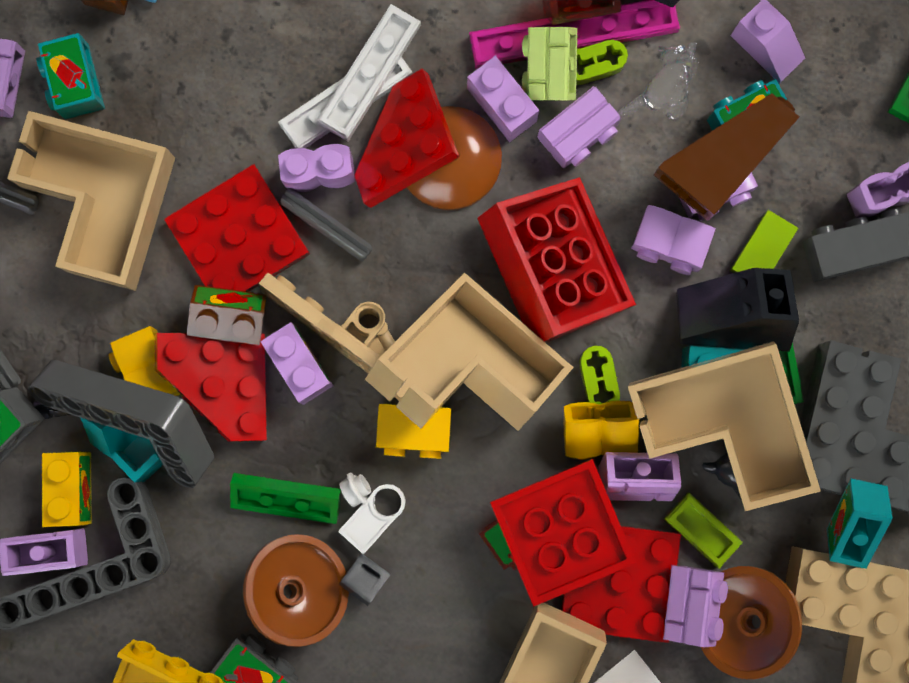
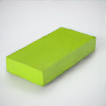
(765, 244)
(703, 530)

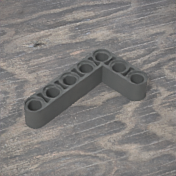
(132, 409)
(97, 575)

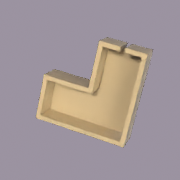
(114, 189)
(470, 342)
(734, 400)
(860, 603)
(555, 649)

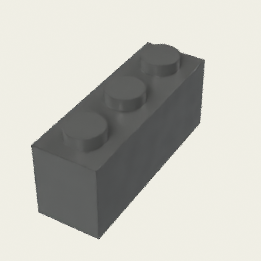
(858, 245)

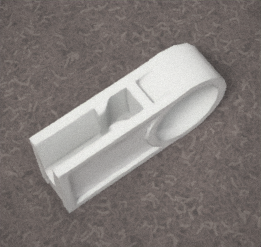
(367, 524)

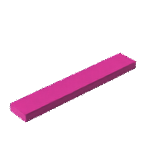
(633, 23)

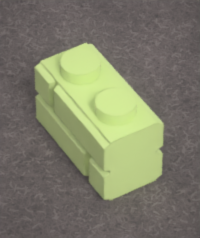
(550, 63)

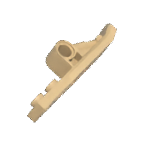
(351, 339)

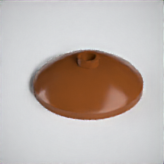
(470, 175)
(316, 596)
(753, 651)

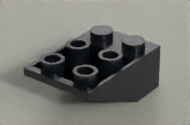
(739, 310)

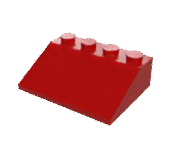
(555, 259)

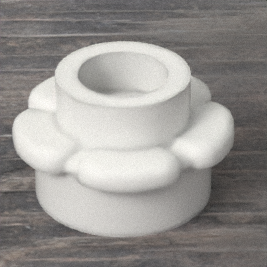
(355, 489)

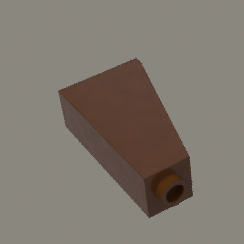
(721, 160)

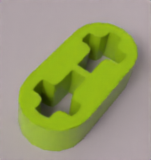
(603, 69)
(608, 374)

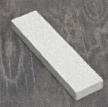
(369, 72)
(302, 124)

